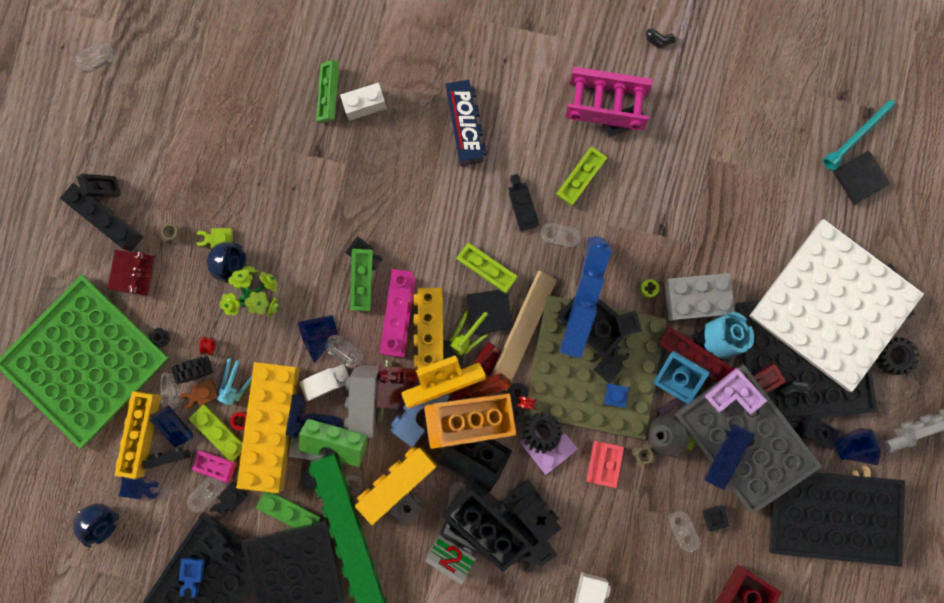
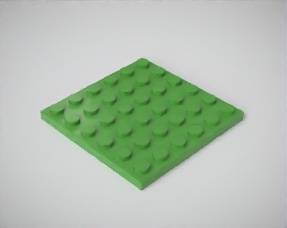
(82, 361)

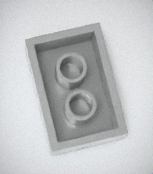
(698, 297)

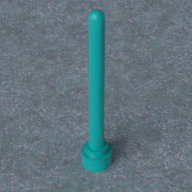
(833, 160)

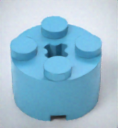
(728, 335)

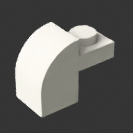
(324, 382)

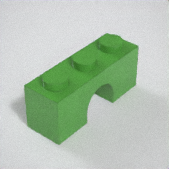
(347, 443)

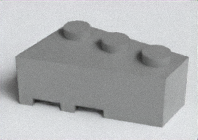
(362, 400)

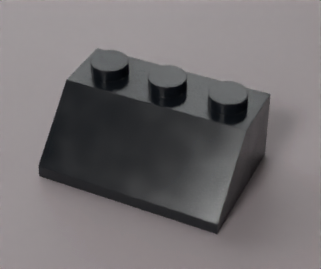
(476, 460)

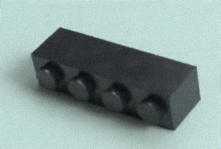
(102, 218)

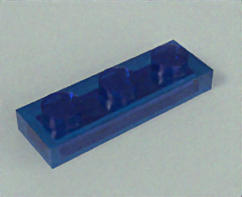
(728, 457)

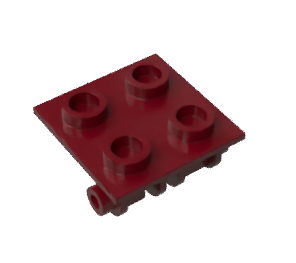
(131, 272)
(392, 383)

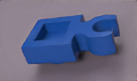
(191, 572)

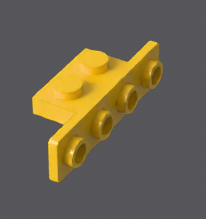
(442, 379)

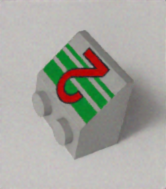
(450, 558)

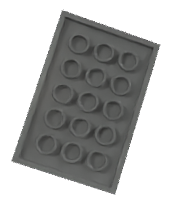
(774, 457)

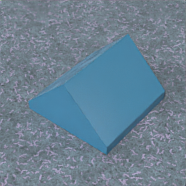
(681, 377)

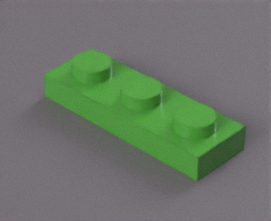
(327, 91)
(361, 279)
(286, 510)

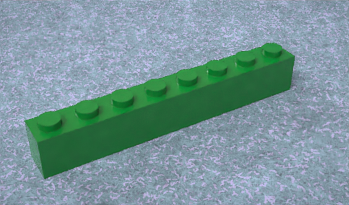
(346, 530)

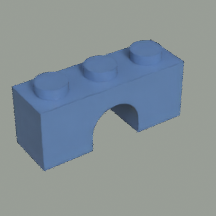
(406, 425)

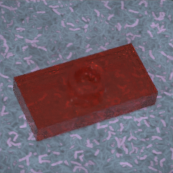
(488, 386)

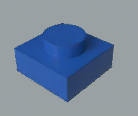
(616, 395)

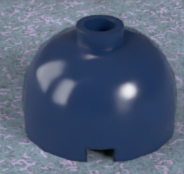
(225, 259)
(95, 524)

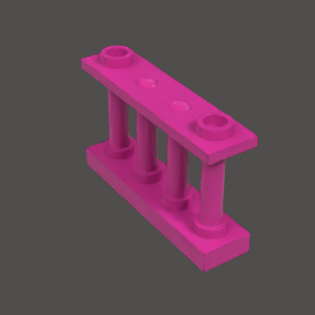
(609, 82)
(398, 313)

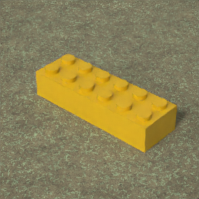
(264, 439)

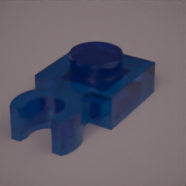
(137, 487)

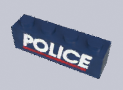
(464, 122)

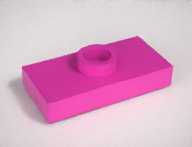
(214, 466)

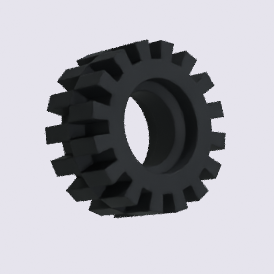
(908, 357)
(192, 370)
(550, 425)

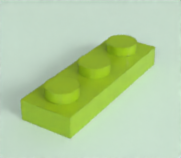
(581, 176)
(486, 268)
(217, 432)

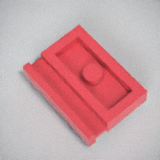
(605, 464)

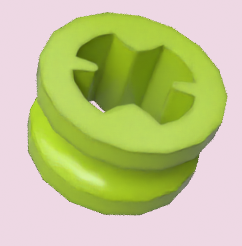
(644, 284)

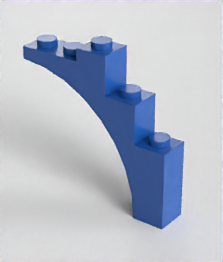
(586, 297)

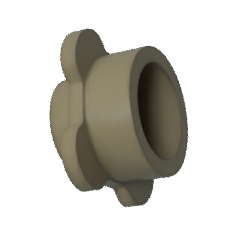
(165, 232)
(649, 458)

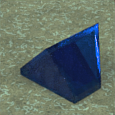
(316, 333)
(859, 446)

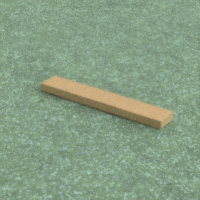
(524, 325)

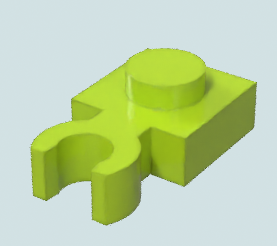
(217, 236)

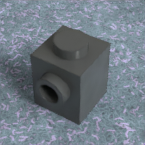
(407, 508)

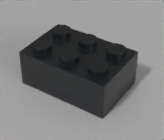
(604, 331)

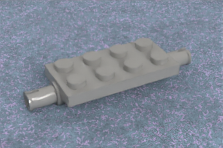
(912, 431)

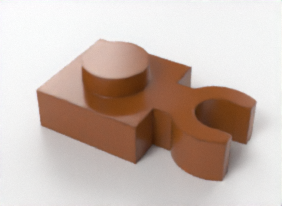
(202, 394)

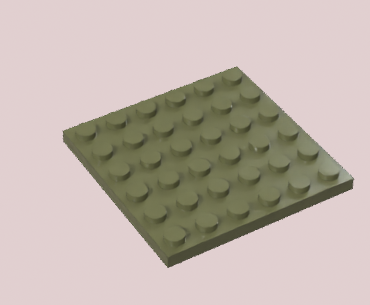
(576, 393)

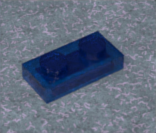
(297, 408)
(171, 426)

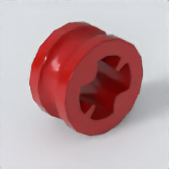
(207, 346)
(527, 403)
(233, 420)

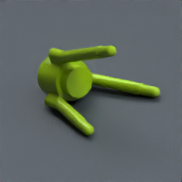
(460, 344)

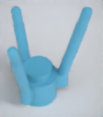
(227, 392)

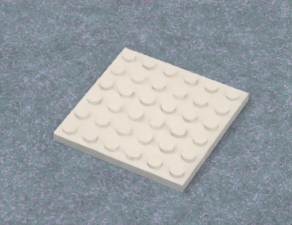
(836, 305)

